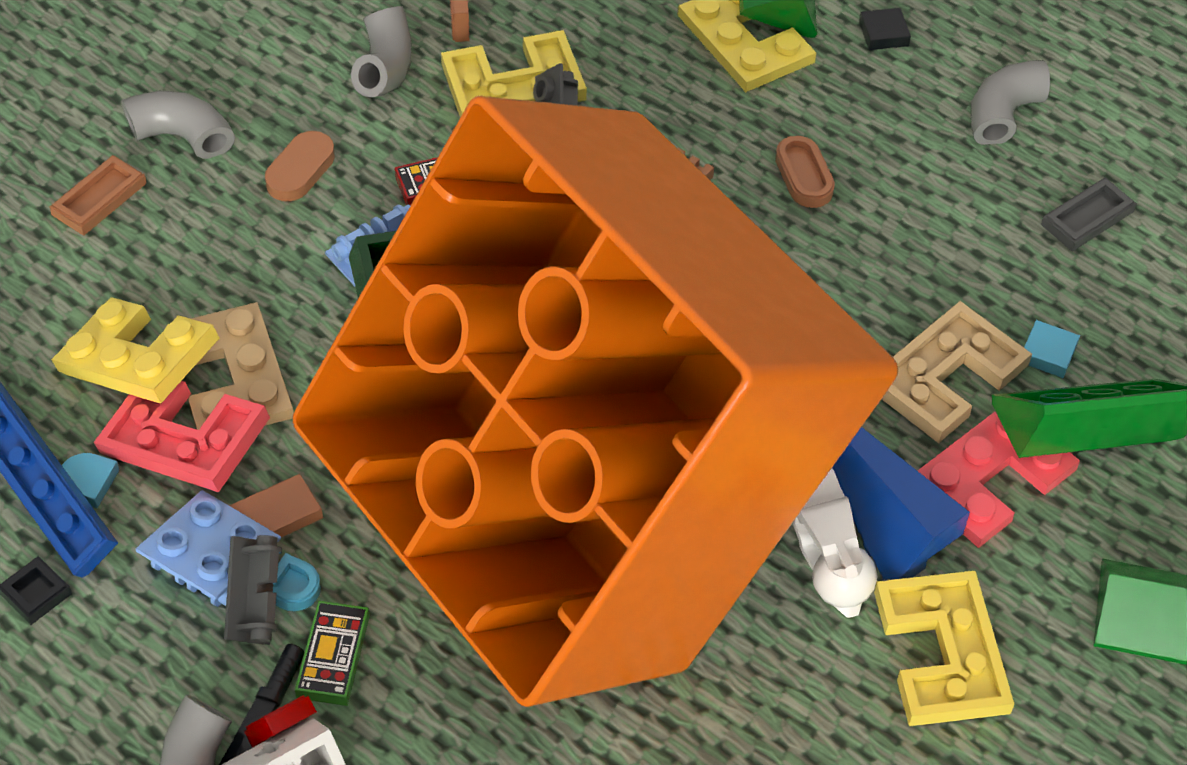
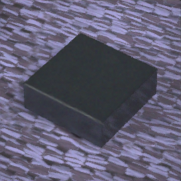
(884, 28)
(34, 590)

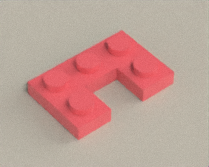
(206, 457)
(979, 457)

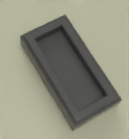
(1088, 214)

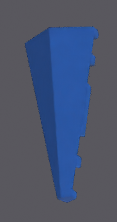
(896, 508)

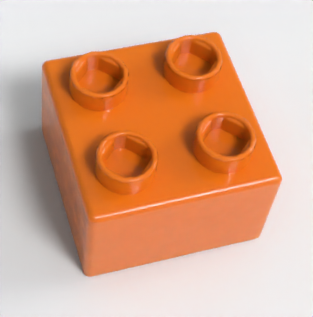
(585, 396)

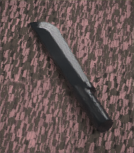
(267, 698)

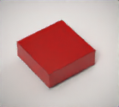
(279, 720)

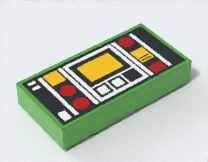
(332, 653)

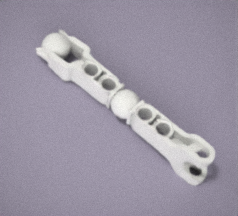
(829, 543)

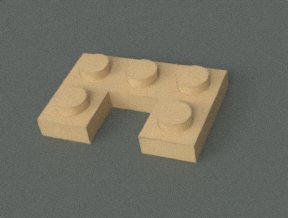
(937, 352)
(250, 364)

